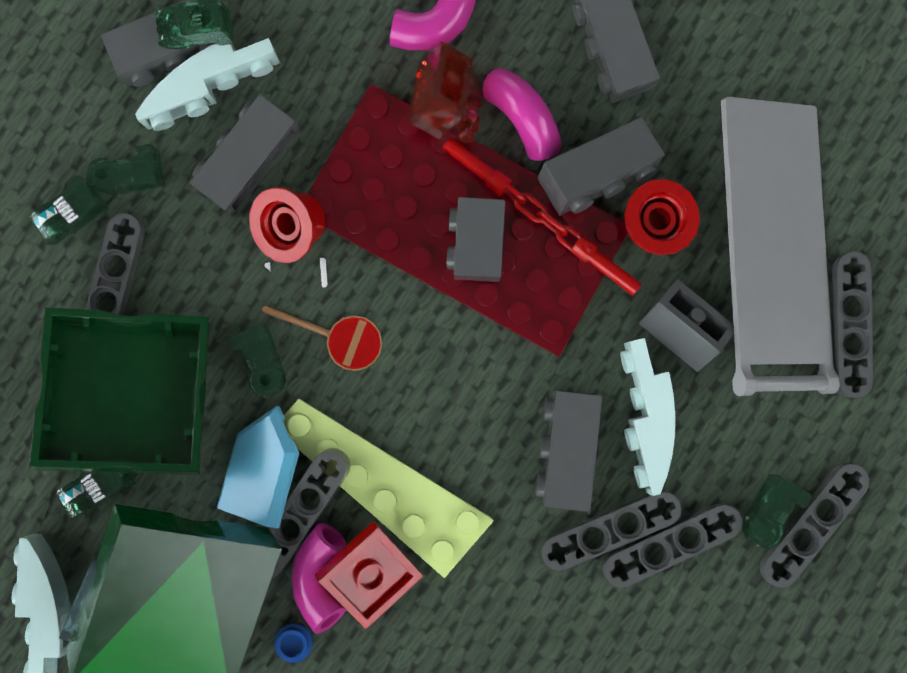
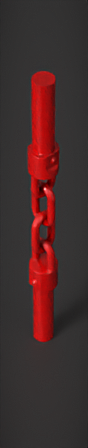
(501, 185)

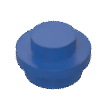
(293, 642)

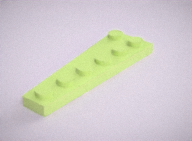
(408, 503)

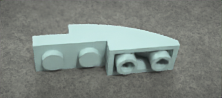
(190, 85)
(654, 431)
(42, 598)

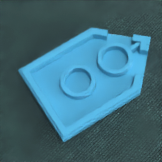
(260, 471)

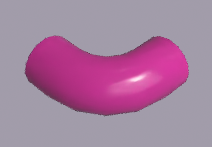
(427, 29)
(526, 112)
(313, 600)

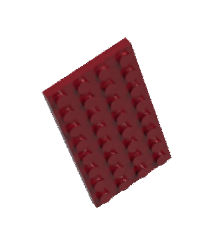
(393, 197)

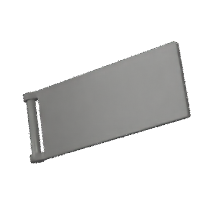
(777, 244)

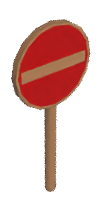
(351, 342)

